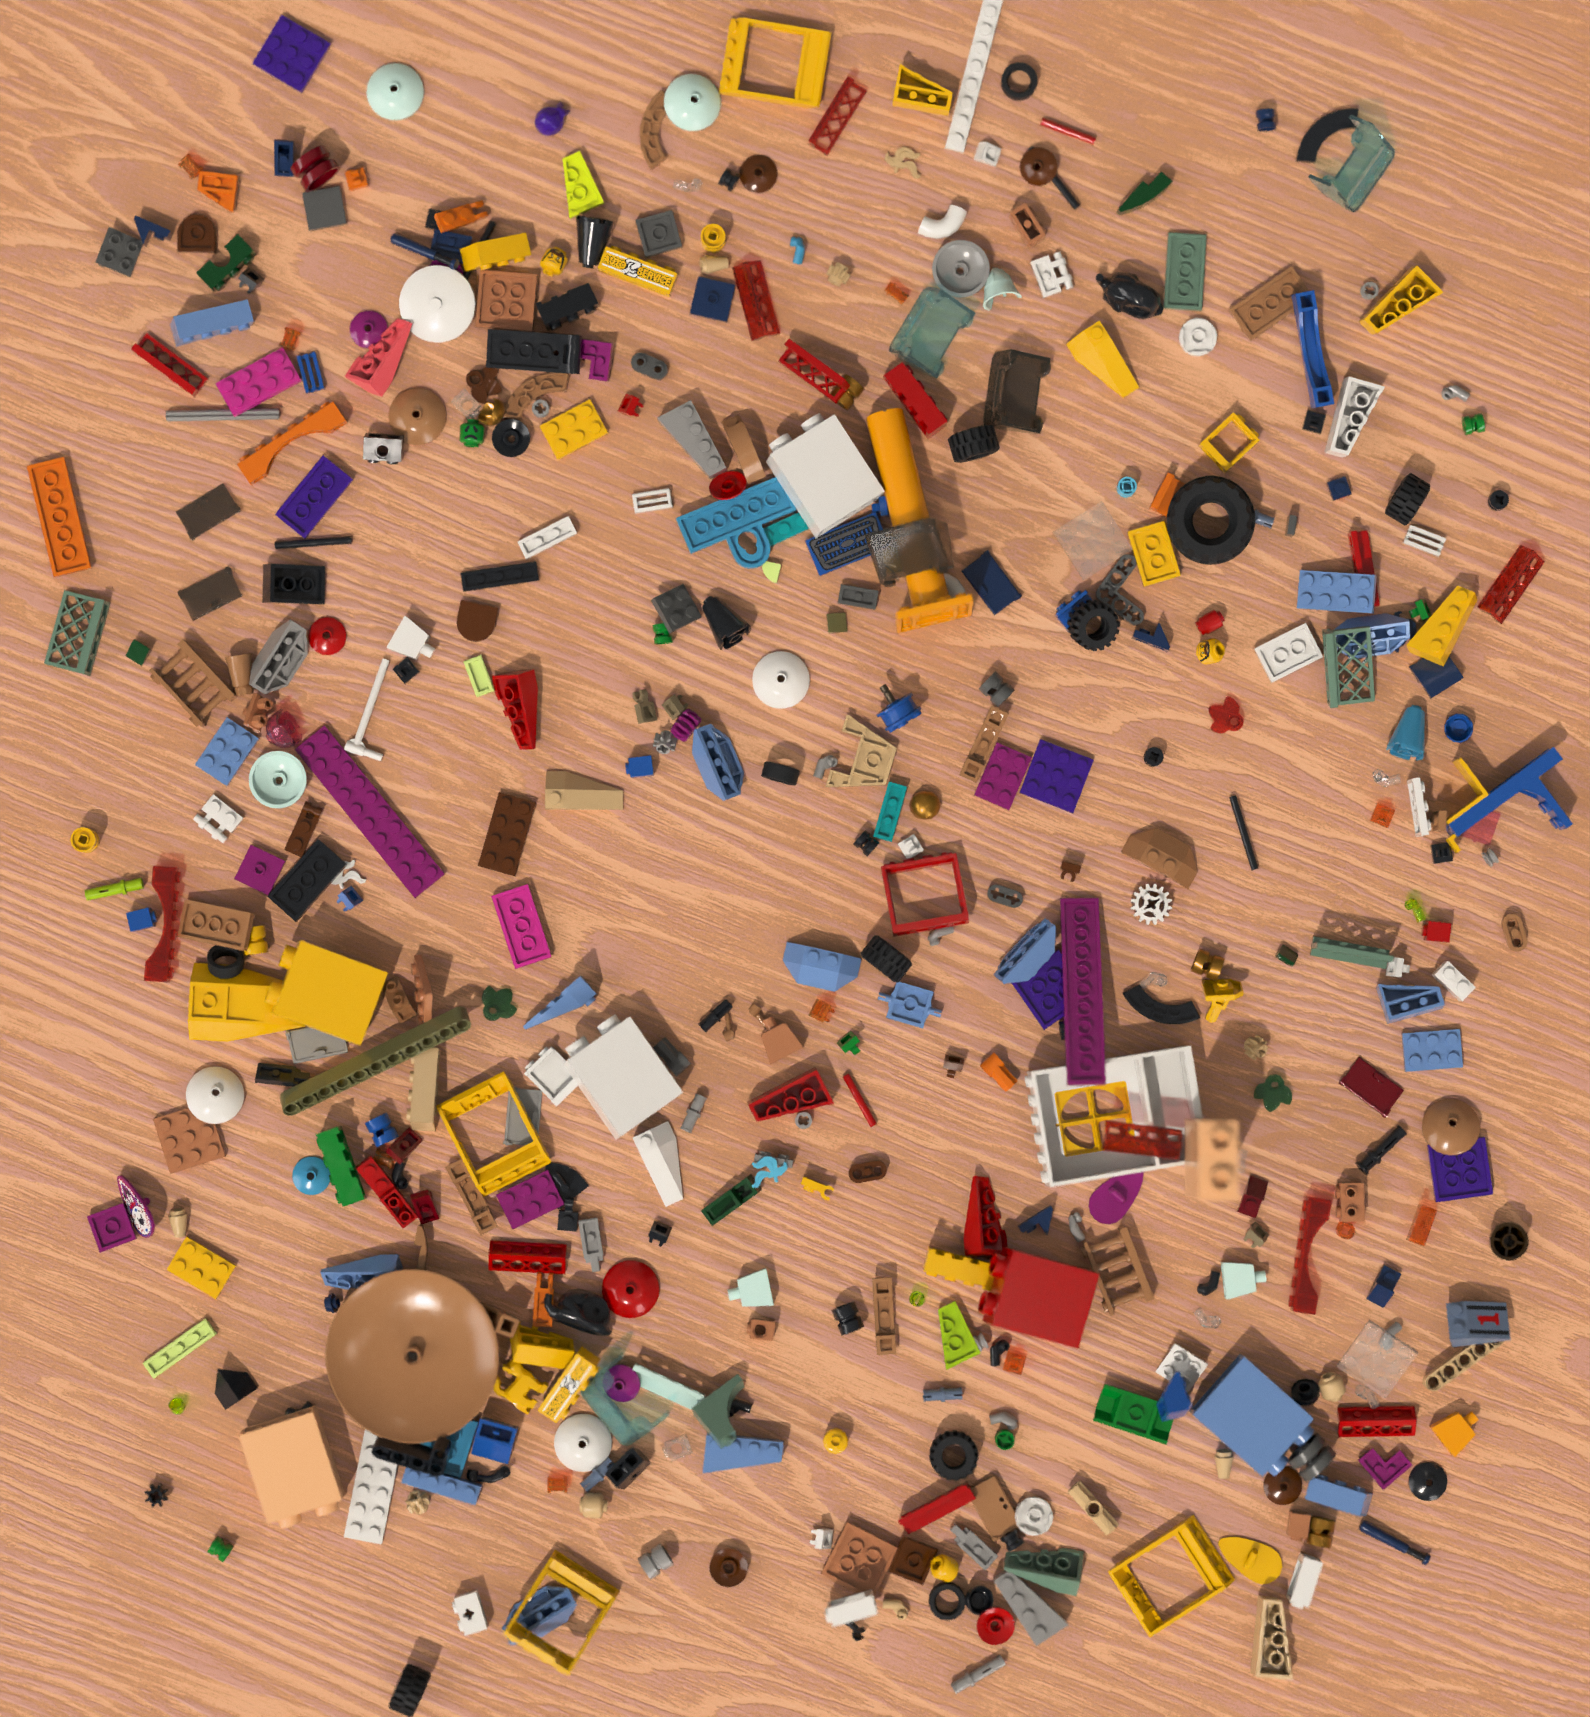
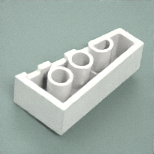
(1351, 413)

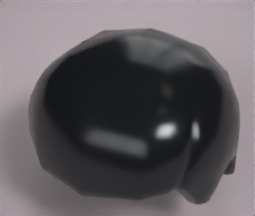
(978, 1599)

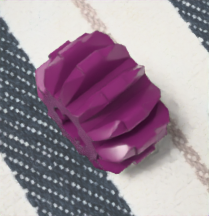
(685, 725)

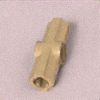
(1101, 1516)

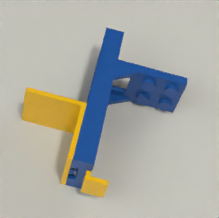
(1523, 781)

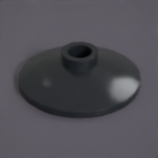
(511, 428)
(1418, 1479)

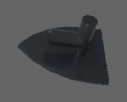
(567, 1180)

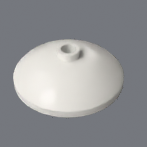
(785, 693)
(213, 1108)
(582, 1428)

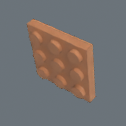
(506, 300)
(187, 1140)
(859, 1559)

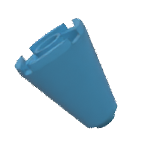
(1409, 735)

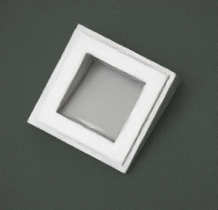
(987, 153)

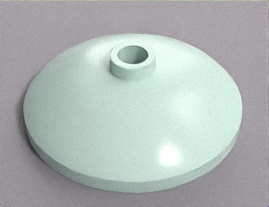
(396, 104)
(683, 111)
(264, 775)

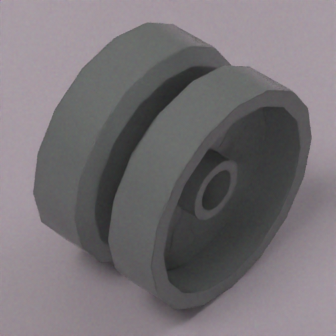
(1312, 1457)

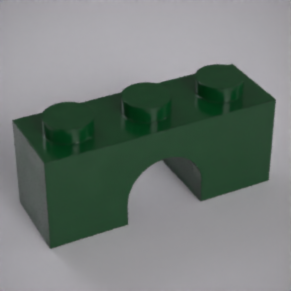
(240, 255)

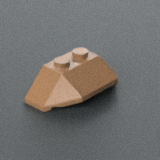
(1163, 854)

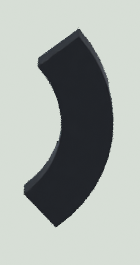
(1321, 131)
(1158, 1011)

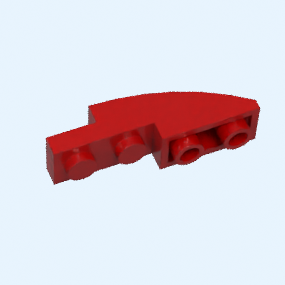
(386, 1191)

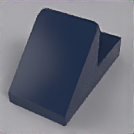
(283, 157)
(148, 228)
(1158, 639)
(1042, 1217)
(1383, 1286)

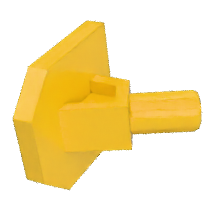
(1219, 994)

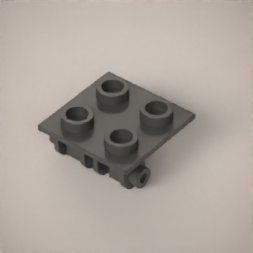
(119, 252)

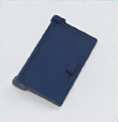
(991, 583)

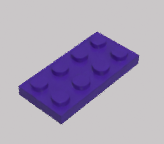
(314, 497)

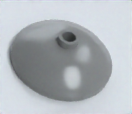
(960, 255)

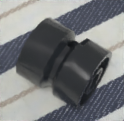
(848, 1318)

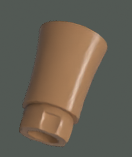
(240, 672)

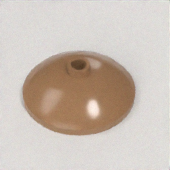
(426, 426)
(1447, 1138)

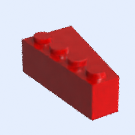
(915, 400)

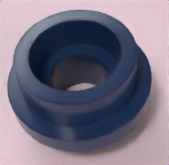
(331, 1303)

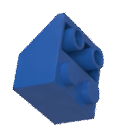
(1173, 1400)
(494, 1440)

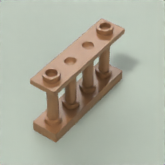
(197, 666)
(1136, 1273)

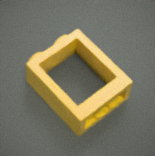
(1215, 456)

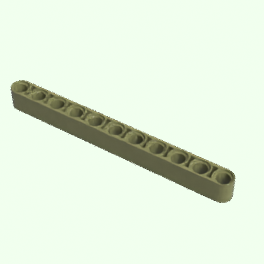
(375, 1061)

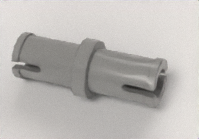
(693, 1113)

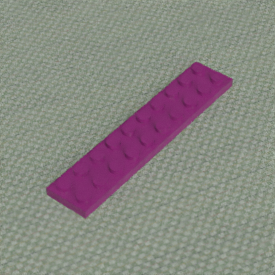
(369, 811)
(1082, 991)

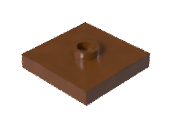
(912, 1560)

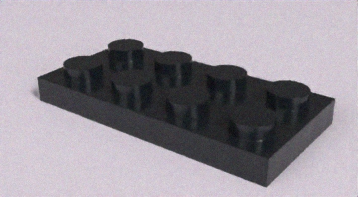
(307, 880)

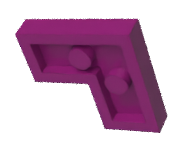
(600, 355)
(1384, 1472)

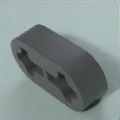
(1002, 900)

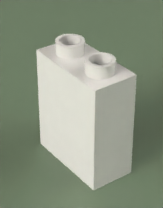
(823, 474)
(621, 1075)

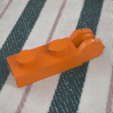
(459, 216)
(540, 1315)

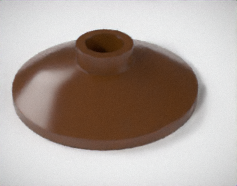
(1047, 169)
(756, 183)
(1290, 1494)
(726, 1577)

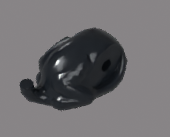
(1130, 295)
(580, 1311)

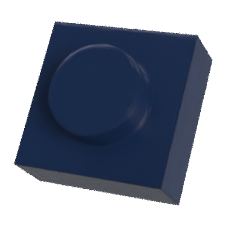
(1338, 488)

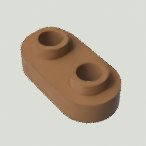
(1516, 931)

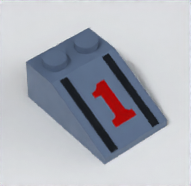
(1477, 1322)

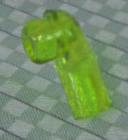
(1418, 912)

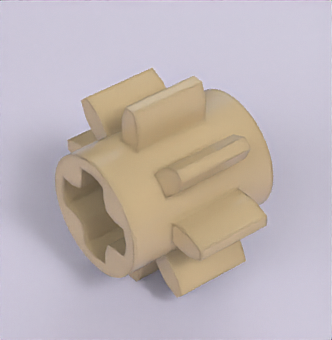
(838, 274)
(1255, 1047)
(417, 1502)

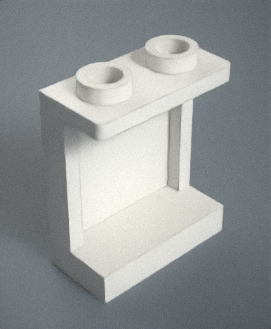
(551, 1075)

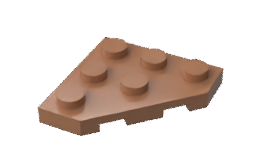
(423, 991)

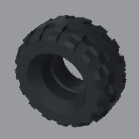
(1210, 490)

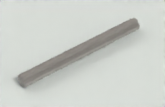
(221, 414)

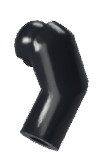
(996, 1350)

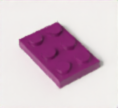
(1002, 776)
(530, 1199)

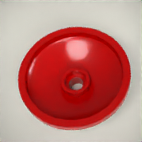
(639, 1277)

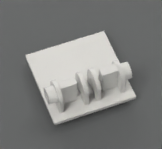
(1183, 1361)

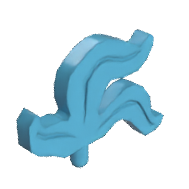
(775, 1171)

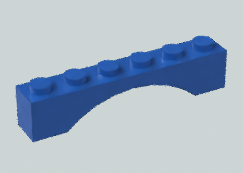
(1308, 331)

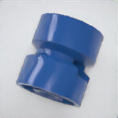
(378, 1123)

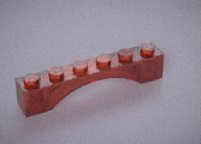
(165, 883)
(1315, 1215)

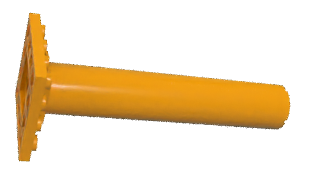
(907, 504)

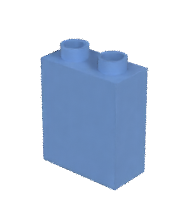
(1253, 1417)

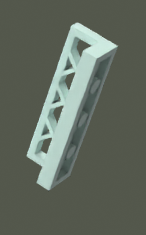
(668, 1387)

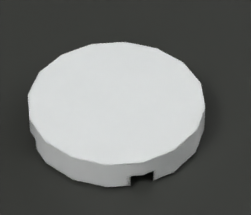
(1197, 337)
(1033, 1516)

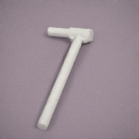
(356, 745)

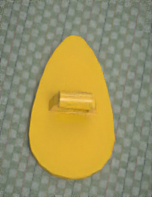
(1252, 1559)

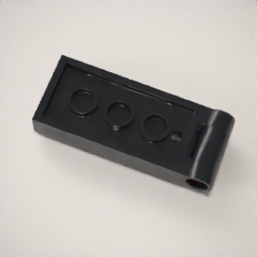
(533, 351)

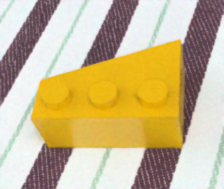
(920, 94)
(495, 252)
(541, 1349)

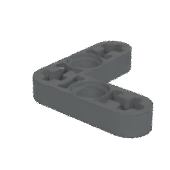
(1113, 588)

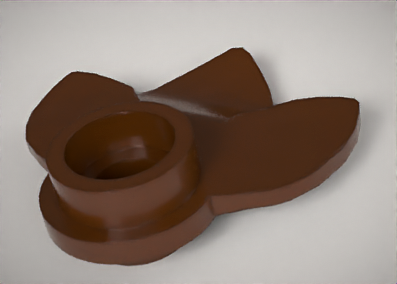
(486, 386)

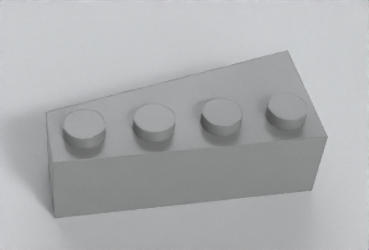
(690, 433)
(1032, 1611)

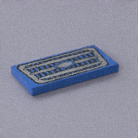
(843, 544)

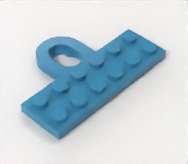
(735, 516)

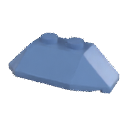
(1386, 633)
(717, 762)
(1028, 954)
(820, 967)
(545, 1611)

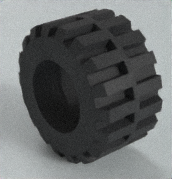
(973, 443)
(1407, 499)
(1103, 635)
(886, 958)
(962, 1470)
(409, 1690)

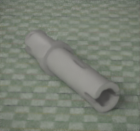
(978, 1674)

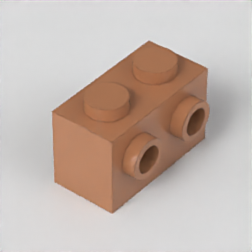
(1027, 226)
(1350, 1202)

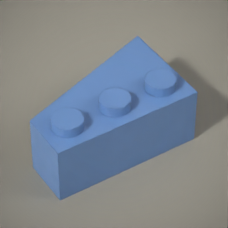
(1405, 1002)
(1339, 1496)

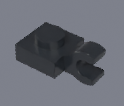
(568, 1218)

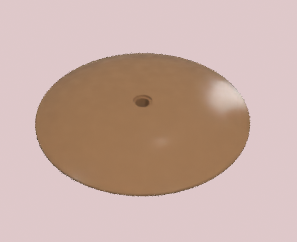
(372, 1363)

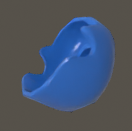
(1458, 728)

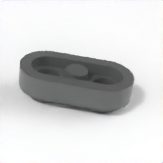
(649, 365)

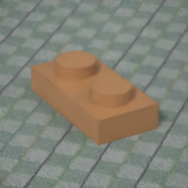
(1438, 821)

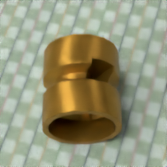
(852, 392)
(1214, 966)
(1320, 1532)

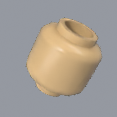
(1332, 1386)
(593, 1505)

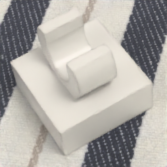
(910, 846)
(1396, 967)
(823, 1538)

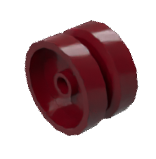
(315, 168)

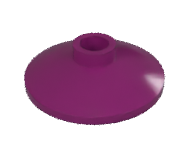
(357, 328)
(629, 1380)

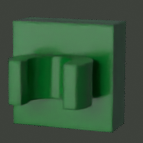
(1422, 610)
(849, 1042)

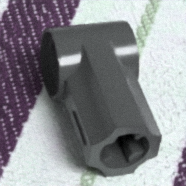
(674, 1060)

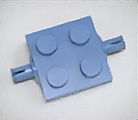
(909, 1004)

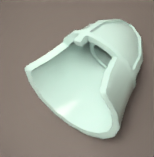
(998, 283)

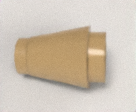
(712, 263)
(178, 1222)
(1223, 1463)

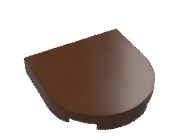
(196, 235)
(476, 620)

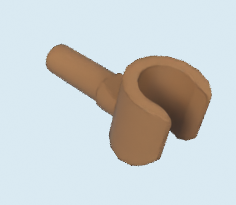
(754, 1010)
(728, 1034)

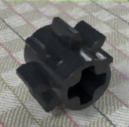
(151, 1497)

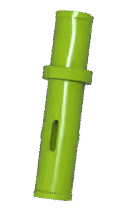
(121, 887)

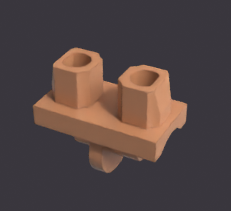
(256, 713)

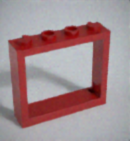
(928, 924)

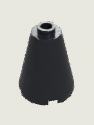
(592, 239)
(724, 623)

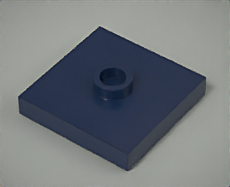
(712, 299)

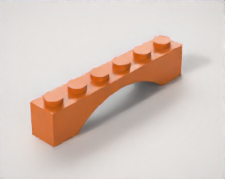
(258, 465)

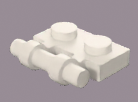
(1046, 276)
(222, 814)

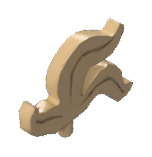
(900, 155)

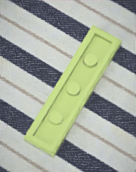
(179, 1348)

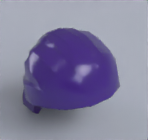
(551, 119)

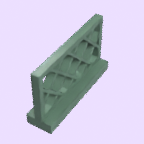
(92, 637)
(1331, 666)
(1350, 952)

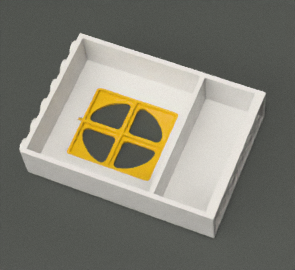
(1155, 1091)

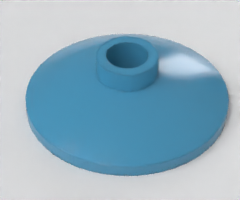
(321, 1176)

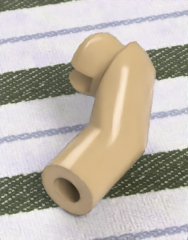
(898, 1607)

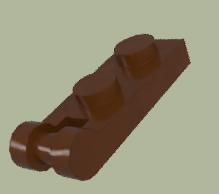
(303, 830)

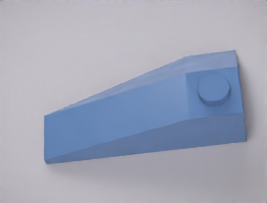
(571, 998)
(360, 1271)

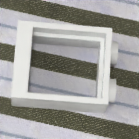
(1304, 1580)
(851, 1608)

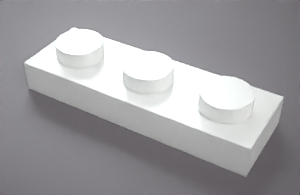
(547, 537)

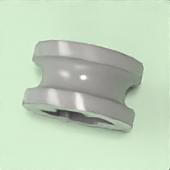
(1369, 285)
(545, 405)
(1490, 857)
(804, 1114)
(980, 1341)

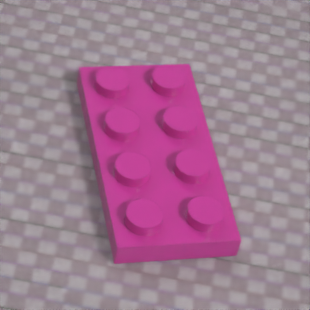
(258, 382)
(521, 926)

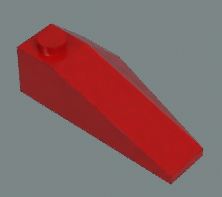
(519, 696)
(982, 1227)

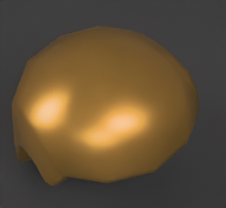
(492, 413)
(925, 805)

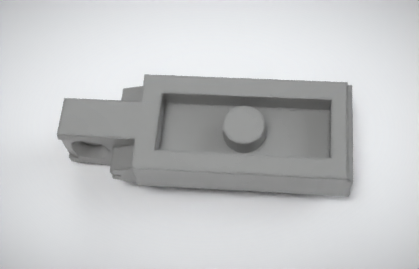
(591, 1242)
(974, 1546)

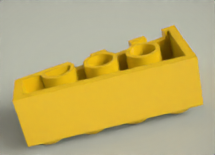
(1444, 627)
(958, 1267)

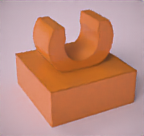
(356, 179)

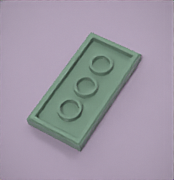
(1184, 271)

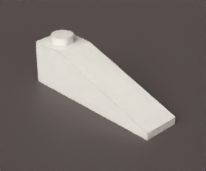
(661, 1158)

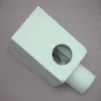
(1240, 1279)
(753, 1290)

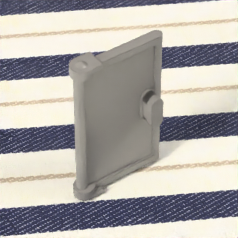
(310, 1044)
(515, 1128)

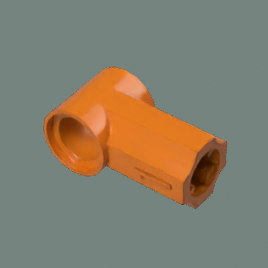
(996, 1068)

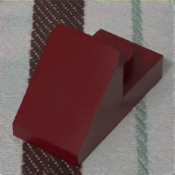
(404, 1146)
(1252, 1196)
(424, 1206)

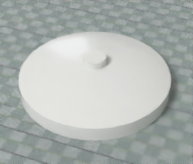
(437, 303)

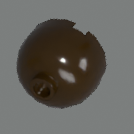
(1508, 1241)

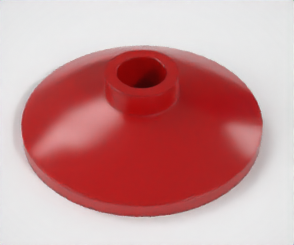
(727, 485)
(334, 642)
(995, 1634)

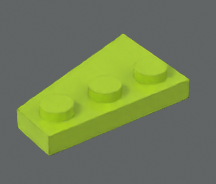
(956, 1336)

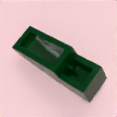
(1145, 194)
(730, 1200)

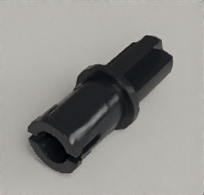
(715, 1015)

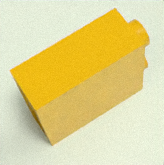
(326, 991)

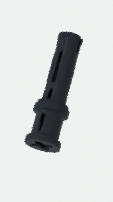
(1374, 1156)

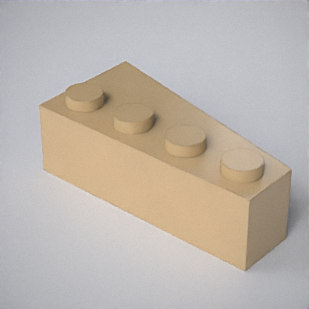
(424, 1090)
(1270, 1641)

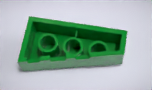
(341, 1166)

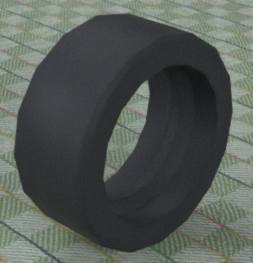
(1019, 67)
(780, 773)
(225, 971)
(932, 1601)

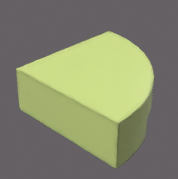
(771, 571)

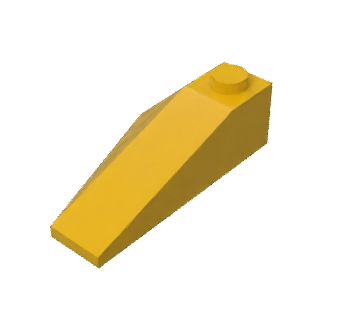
(1100, 356)

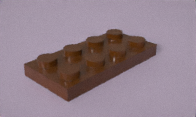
(506, 834)

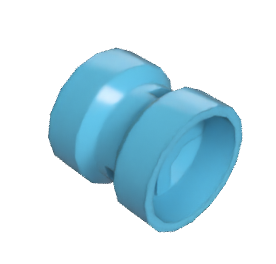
(1126, 487)

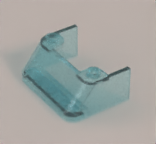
(1361, 169)
(610, 1414)

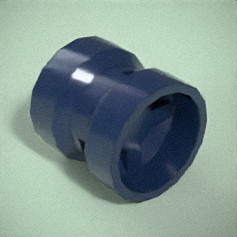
(1265, 120)

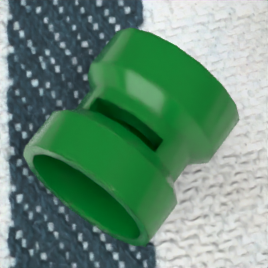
(1473, 424)
(661, 634)
(1004, 1439)
(218, 1548)

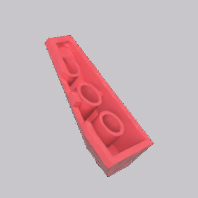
(378, 366)

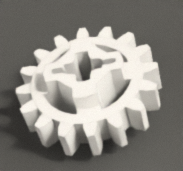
(1156, 911)

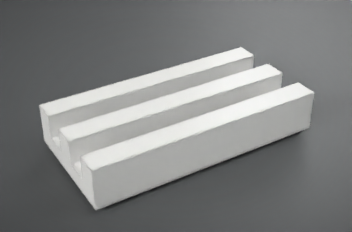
(653, 508)
(1439, 546)

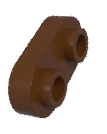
(867, 1171)

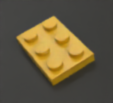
(573, 429)
(1153, 553)
(201, 1267)

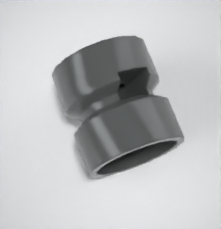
(996, 689)

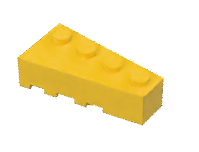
(1403, 298)

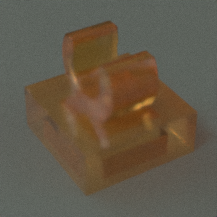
(1382, 815)
(820, 1010)
(1014, 1362)

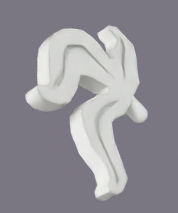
(350, 875)

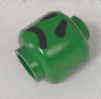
(471, 433)

